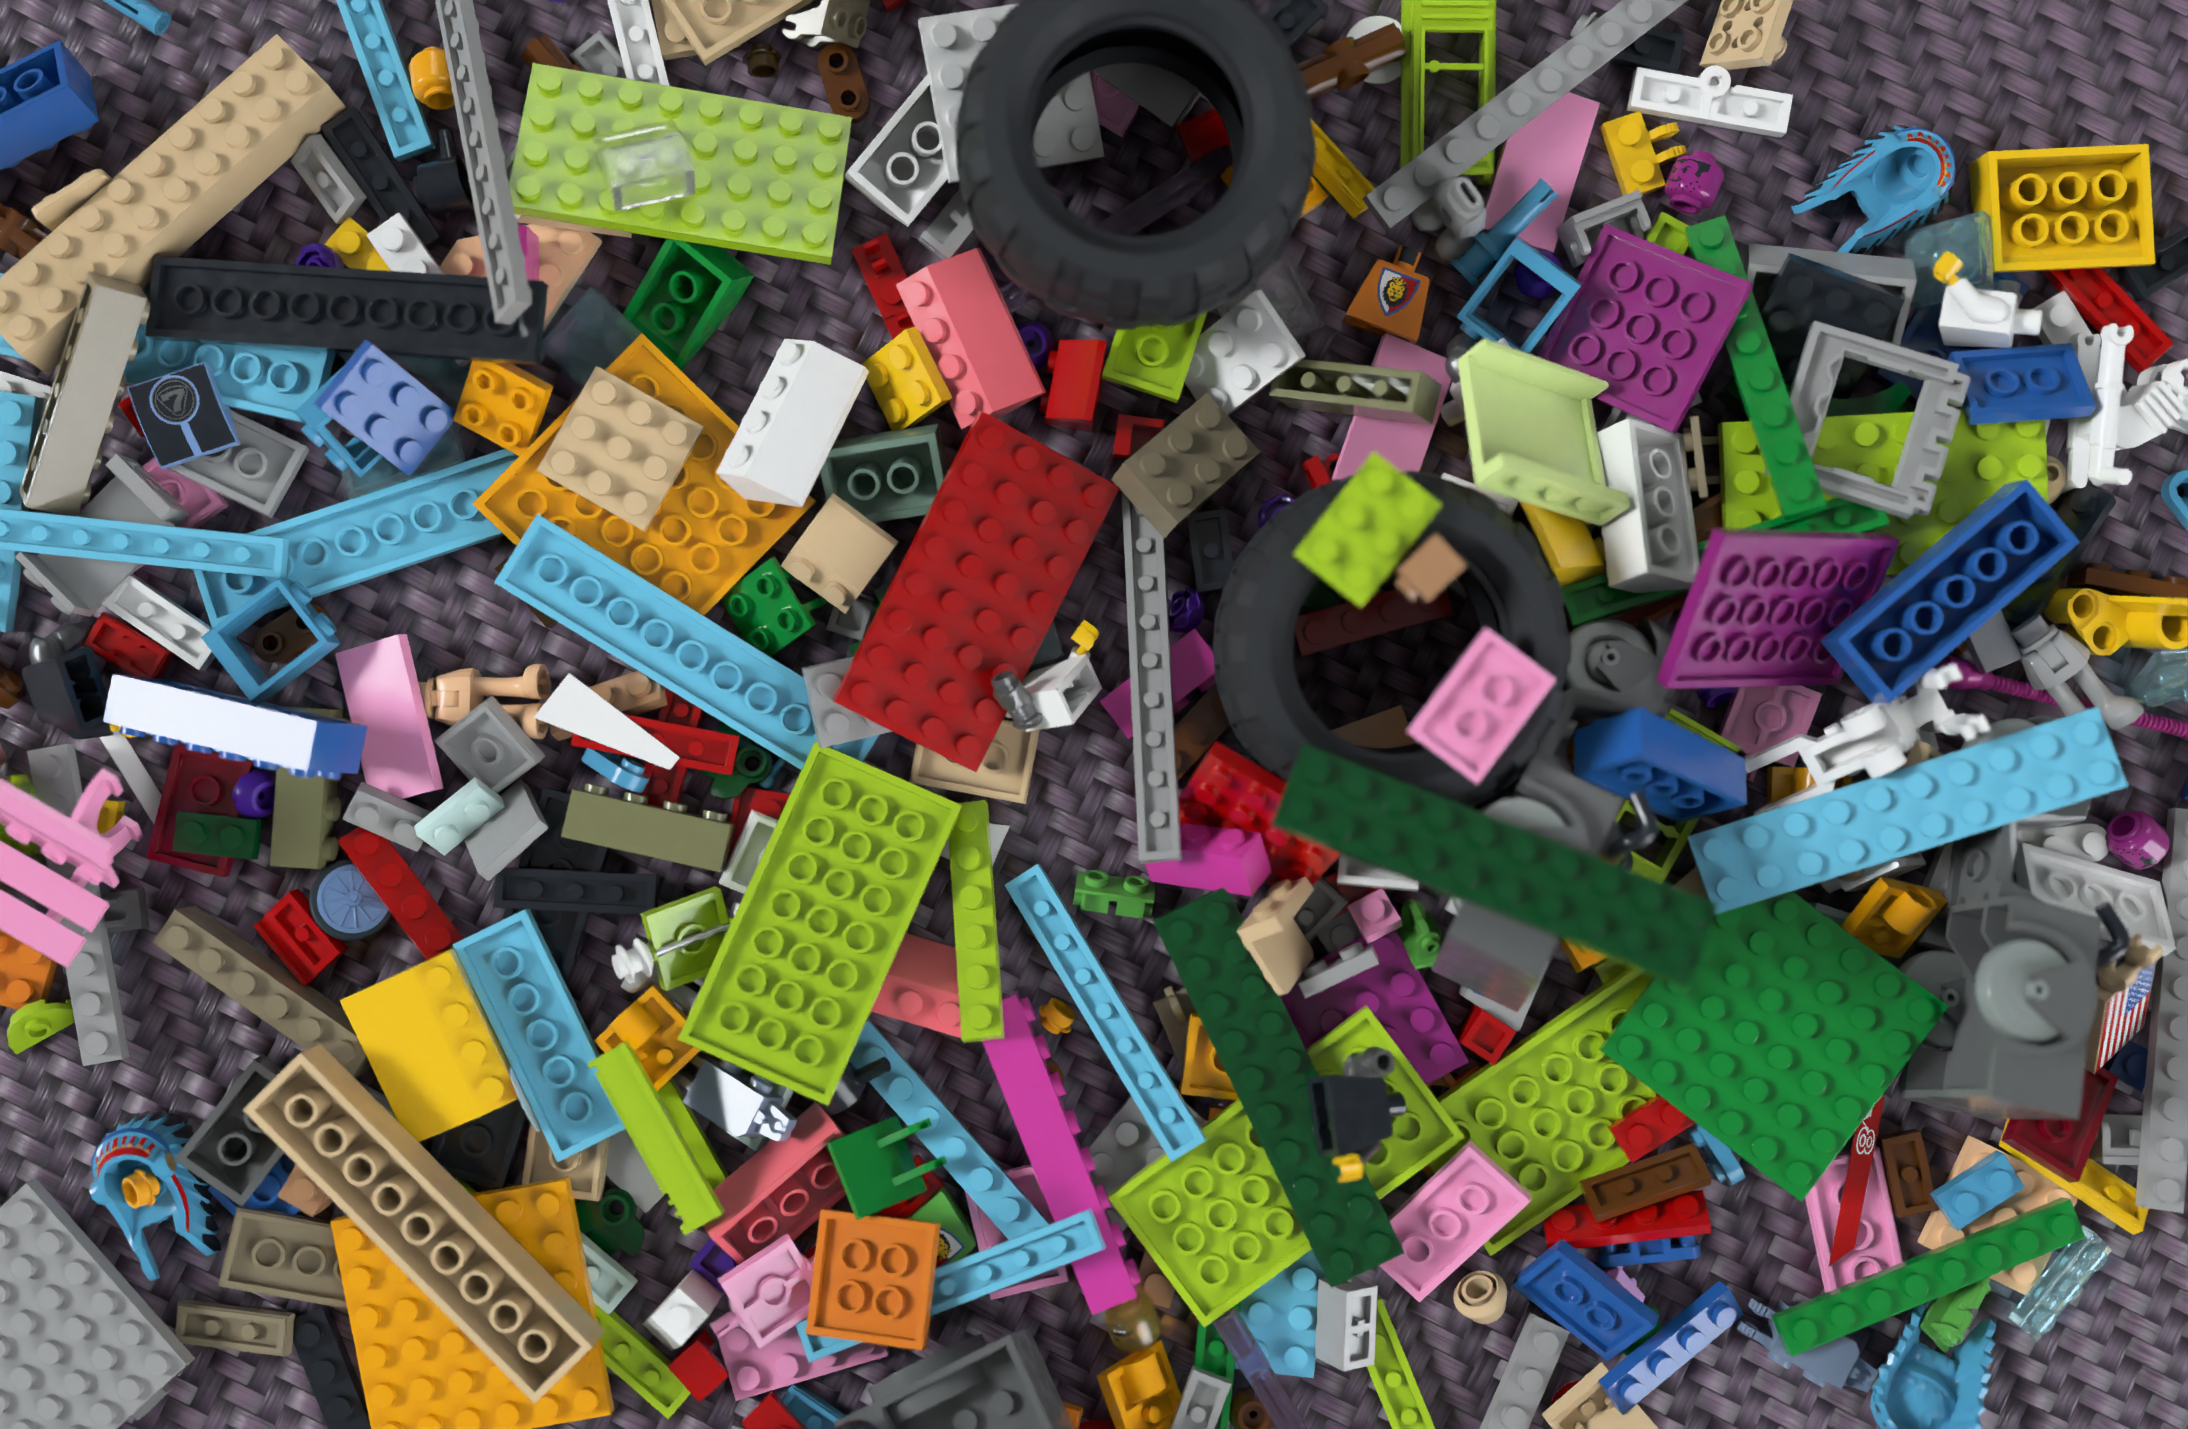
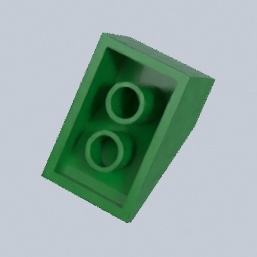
(686, 297)

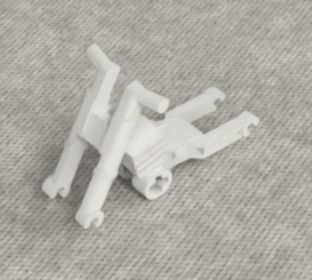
(2115, 421)
(1874, 736)

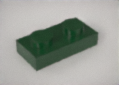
(217, 835)

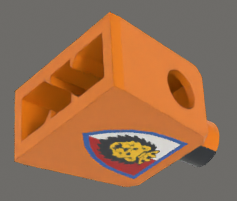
(1391, 298)

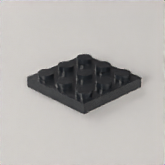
(1816, 292)

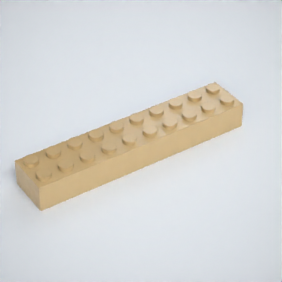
(167, 195)
(425, 1221)

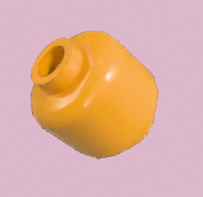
(431, 78)

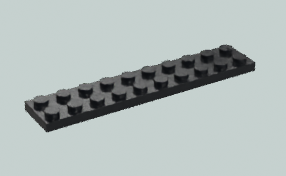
(339, 310)
(487, 1146)

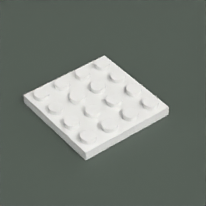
(1066, 130)

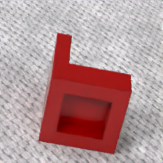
(1133, 434)
(1484, 1034)
(699, 1367)

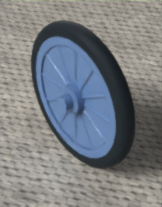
(346, 903)

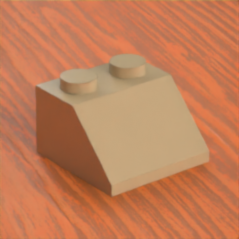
(839, 553)

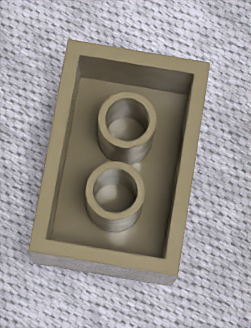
(1185, 465)

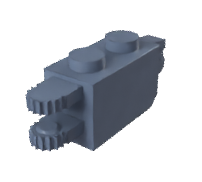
(734, 1100)
(1831, 1362)

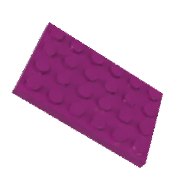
(1767, 605)

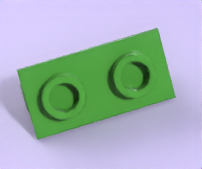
(1097, 888)
(1419, 934)
(1950, 1314)

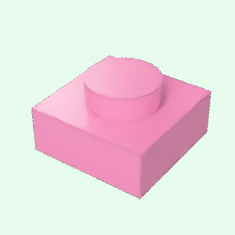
(1374, 916)

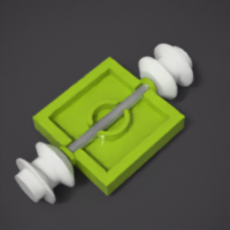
(680, 938)

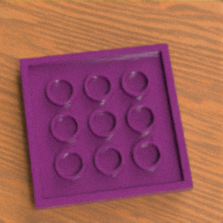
(1645, 325)
(1395, 997)

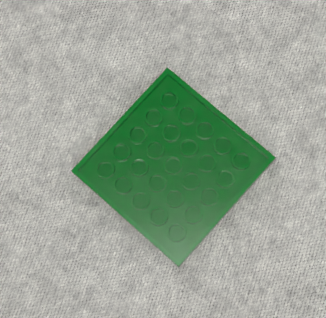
(1777, 1036)

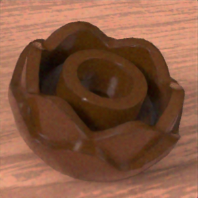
(1240, 1408)

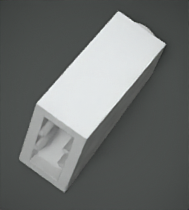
(683, 1310)

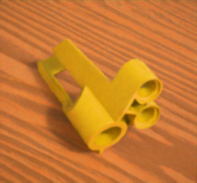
(2113, 621)

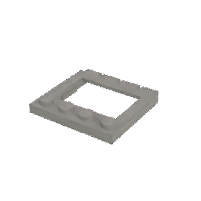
(1930, 423)

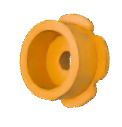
(1056, 1016)
(140, 1189)

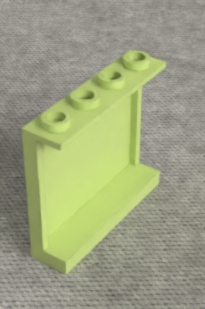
(1536, 432)

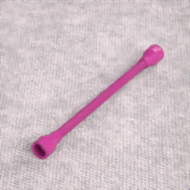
(1973, 679)

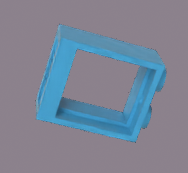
(1477, 327)
(354, 455)
(238, 662)

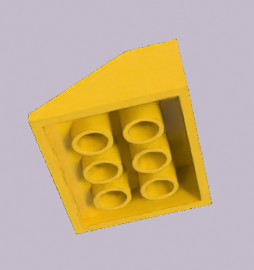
(2066, 207)
(1566, 544)
(431, 1046)

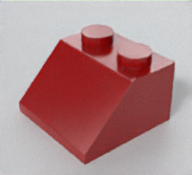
(1075, 384)

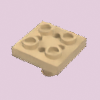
(1753, 37)

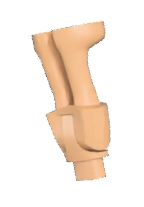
(460, 691)

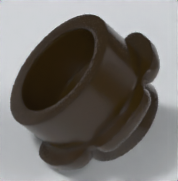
(762, 61)

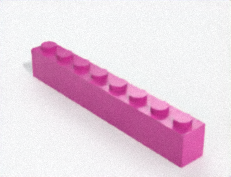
(1056, 1153)

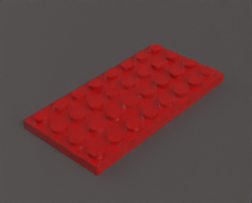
(976, 591)

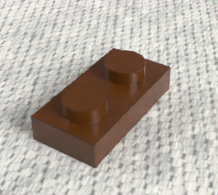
(1907, 1172)

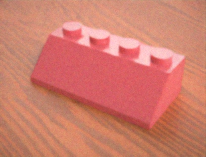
(971, 336)
(922, 986)
(779, 1188)

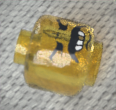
(1133, 1324)

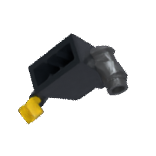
(67, 683)
(1354, 1110)

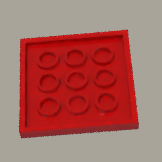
(1242, 796)

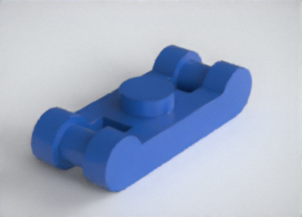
(1649, 1252)

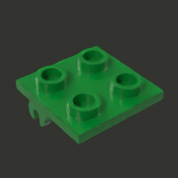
(769, 609)
(879, 1166)

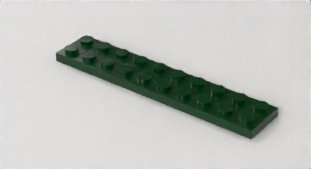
(1495, 866)
(1269, 1076)

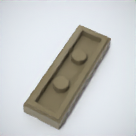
(235, 1327)

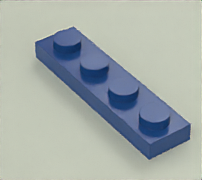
(1671, 1347)

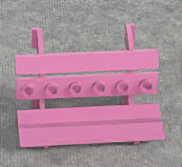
(62, 840)

